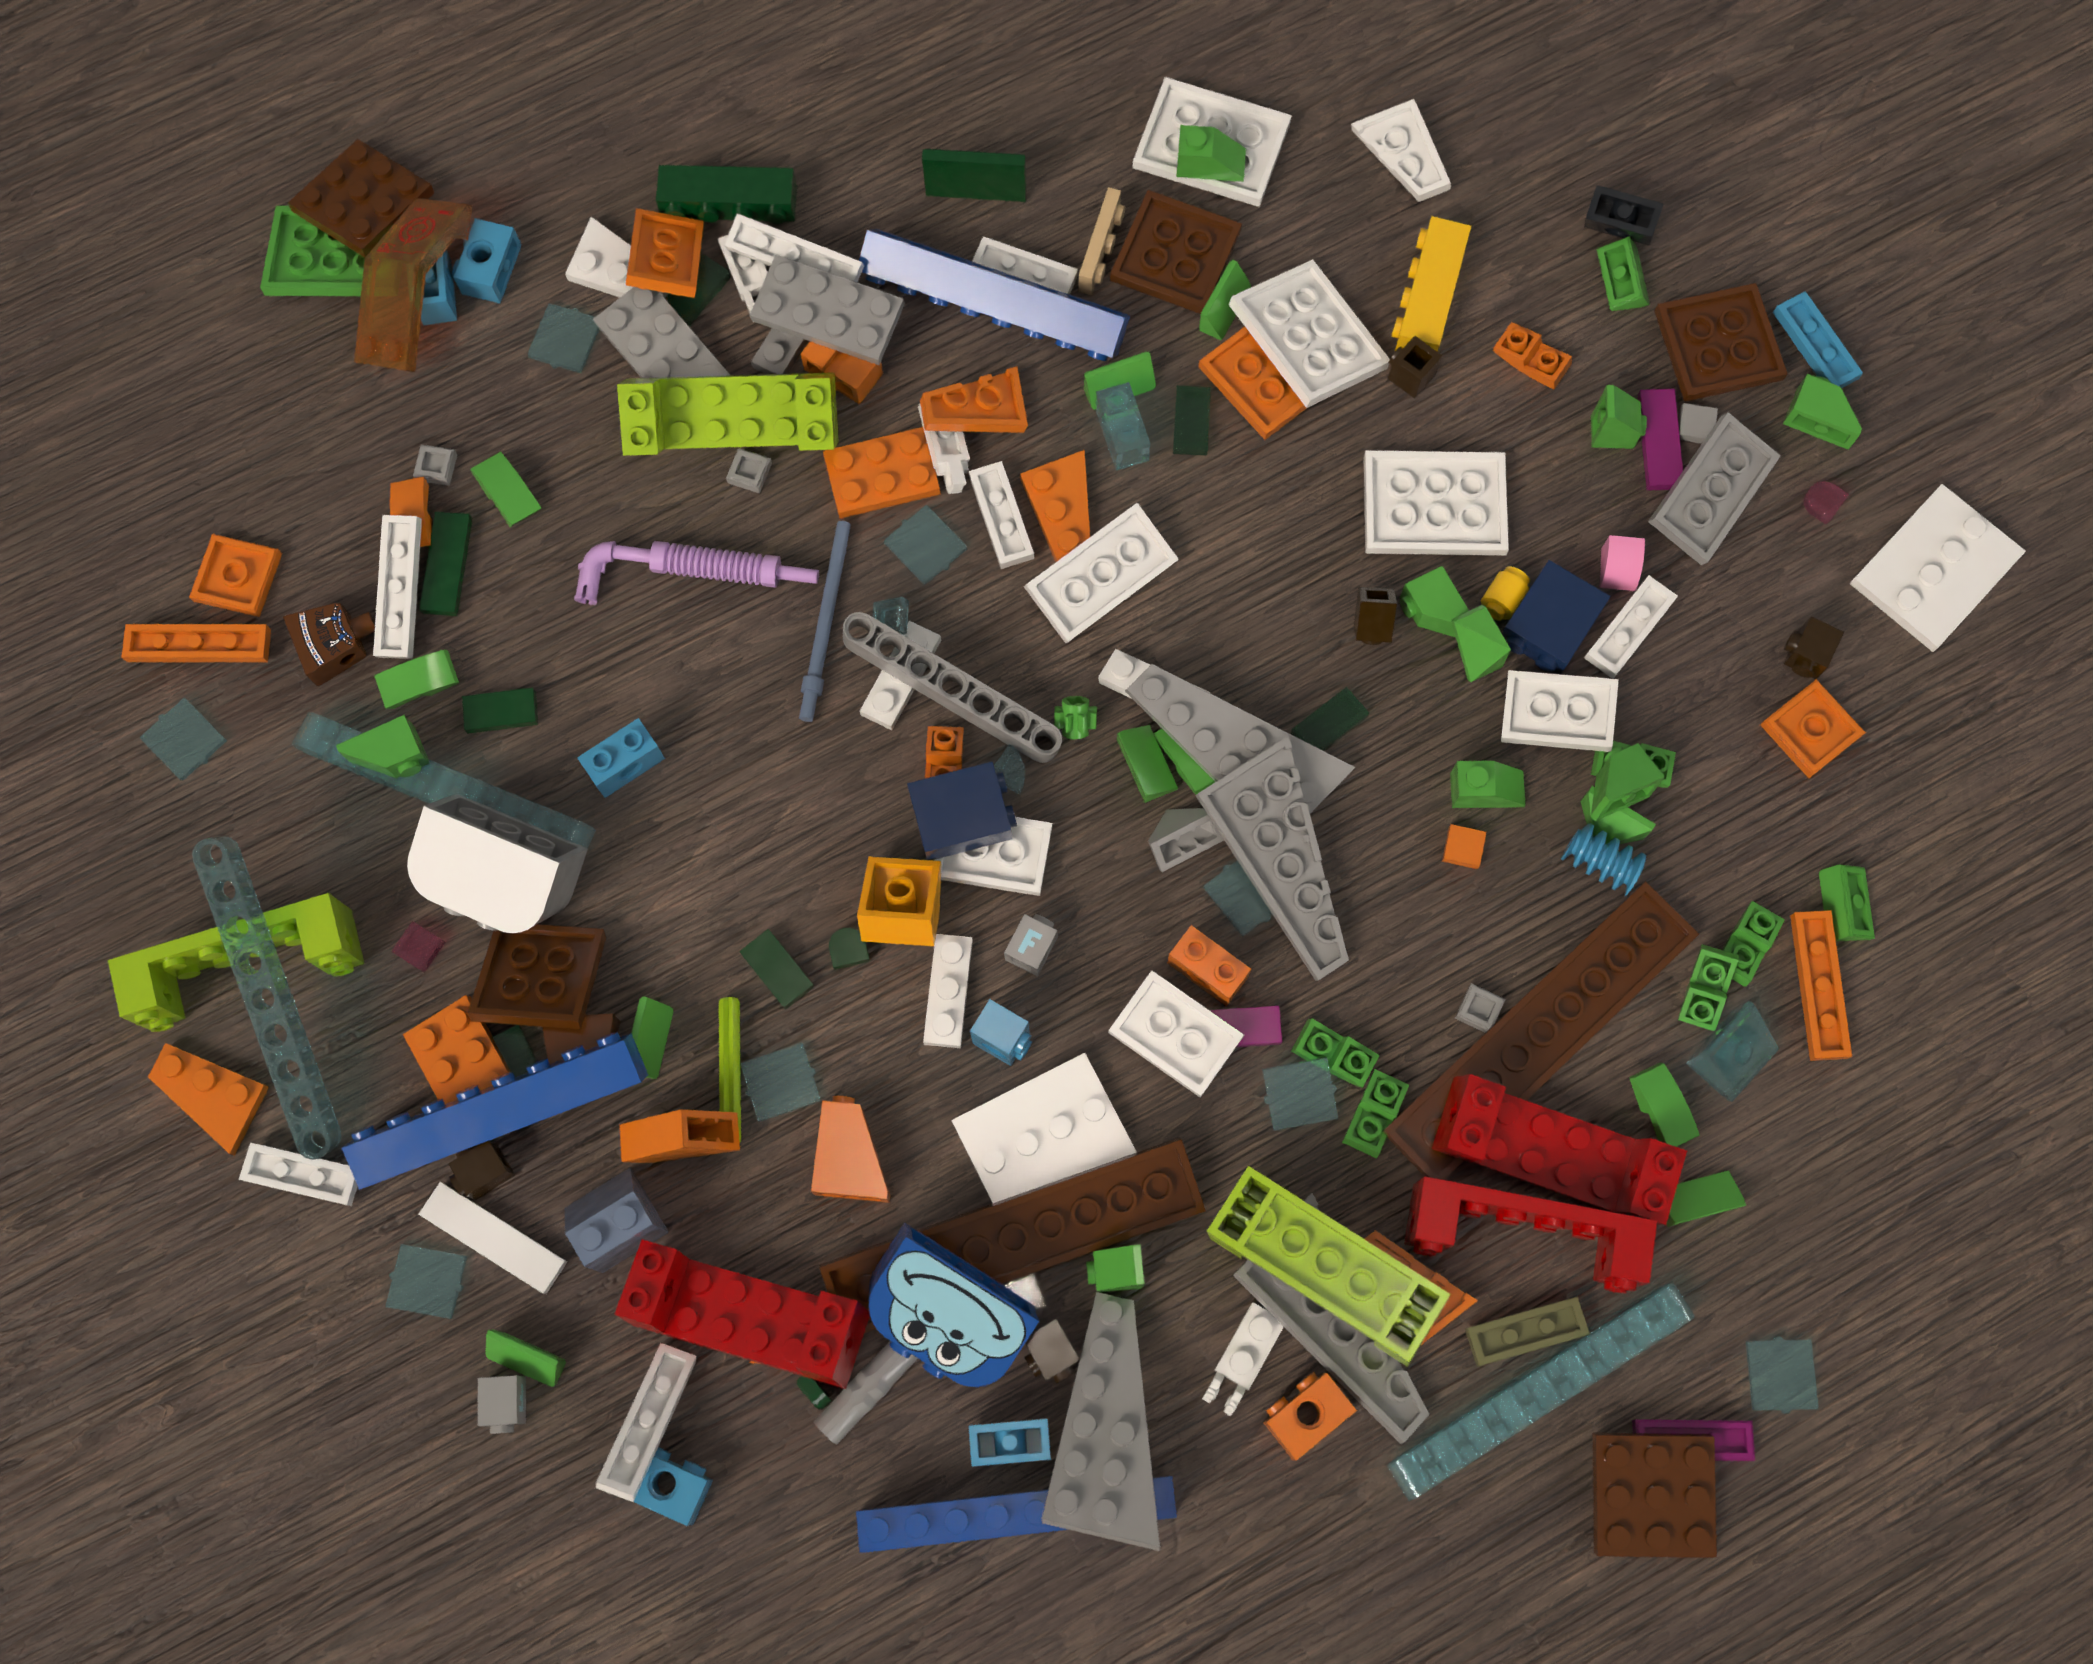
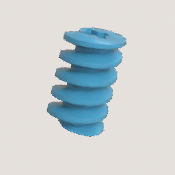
(1605, 857)

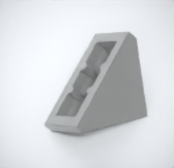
(1182, 836)

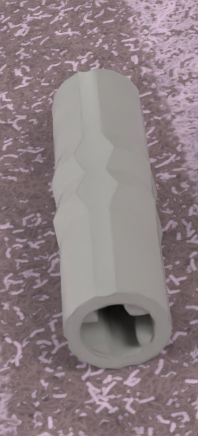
(862, 1393)

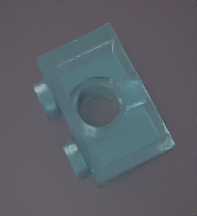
(1122, 426)

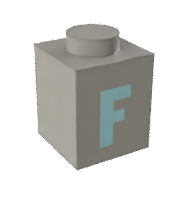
(1031, 943)
(501, 1403)

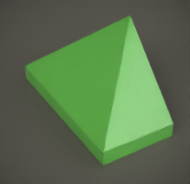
(1480, 643)
(1623, 824)

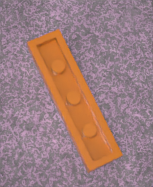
(196, 643)
(1820, 985)

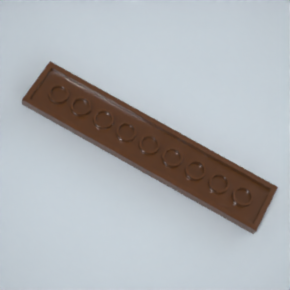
(1553, 1018)
(1050, 1221)

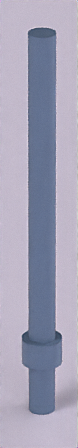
(813, 683)

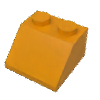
(900, 901)

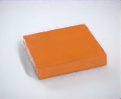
(235, 575)
(1812, 728)

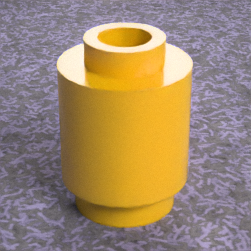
(1506, 593)

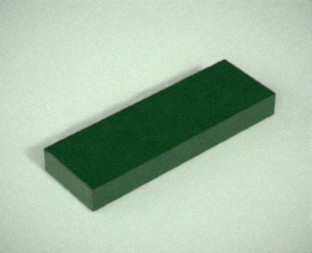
(446, 564)

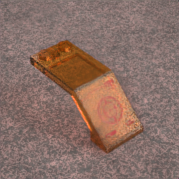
(396, 281)

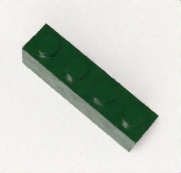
(725, 191)

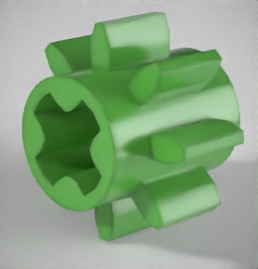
(1075, 717)

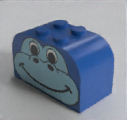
(947, 1311)

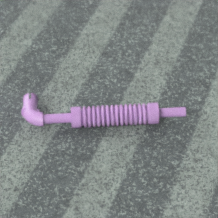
(690, 561)

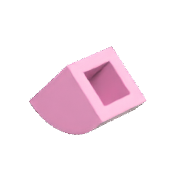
(1621, 562)

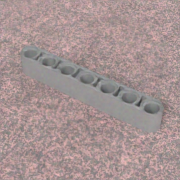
(942, 672)

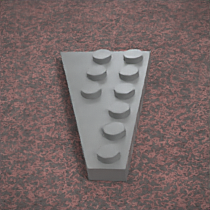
(1225, 736)
(1274, 840)
(1343, 1351)
(1104, 1452)

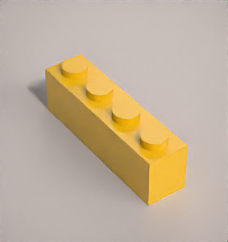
(1433, 282)

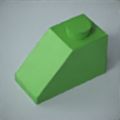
(1209, 155)
(1823, 412)
(1617, 420)
(1433, 601)
(388, 749)
(1624, 780)
(1486, 785)
(1116, 1269)

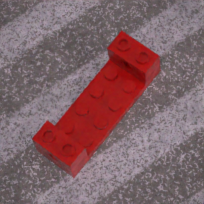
(1558, 1151)
(1623, 1243)
(743, 1315)

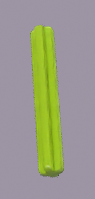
(729, 1057)

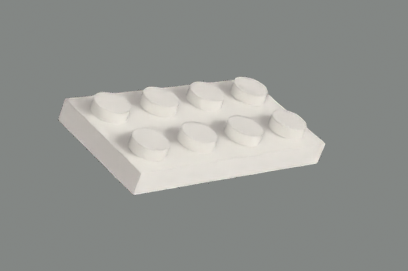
(1101, 573)

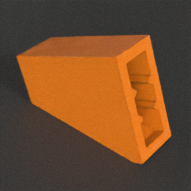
(679, 1136)
(846, 1155)

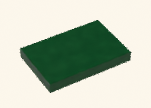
(974, 175)

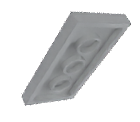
(827, 309)
(655, 337)
(1714, 488)

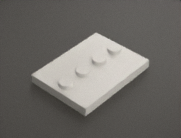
(1248, 124)
(1309, 333)
(1435, 503)
(1937, 567)
(1043, 1131)

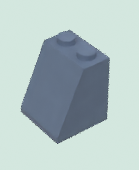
(612, 1222)

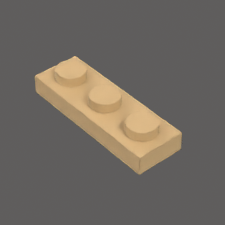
(1101, 241)

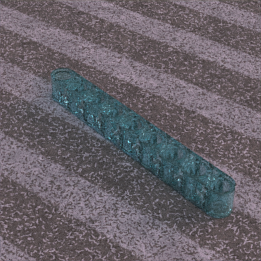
(434, 782)
(271, 977)
(1540, 1391)

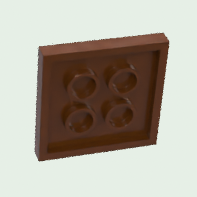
(359, 197)
(1175, 251)
(1720, 342)
(538, 976)
(1654, 1495)

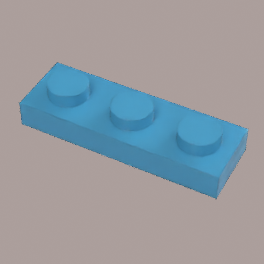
(1817, 340)

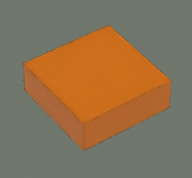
(1464, 846)

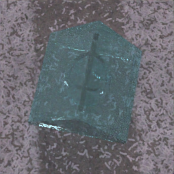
(1735, 1051)

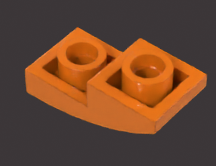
(1530, 356)
(411, 499)
(943, 750)

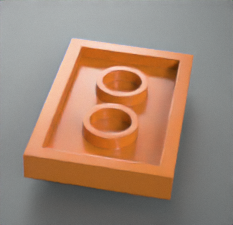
(665, 253)
(1252, 383)
(881, 472)
(455, 1051)

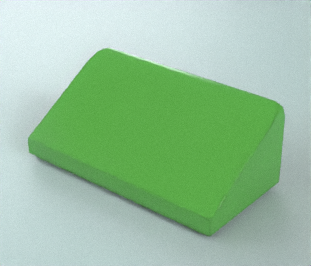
(1623, 275)
(1217, 313)
(1135, 370)
(1146, 762)
(1847, 896)
(651, 1033)
(1704, 1198)
(524, 1357)

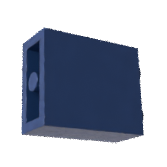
(1554, 618)
(962, 810)

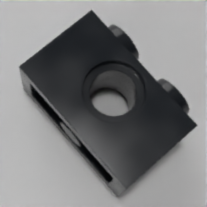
(1623, 215)

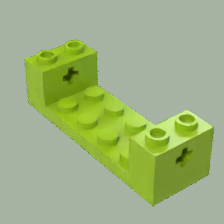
(728, 412)
(147, 978)
(1328, 1264)

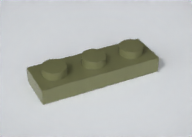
(1527, 1331)

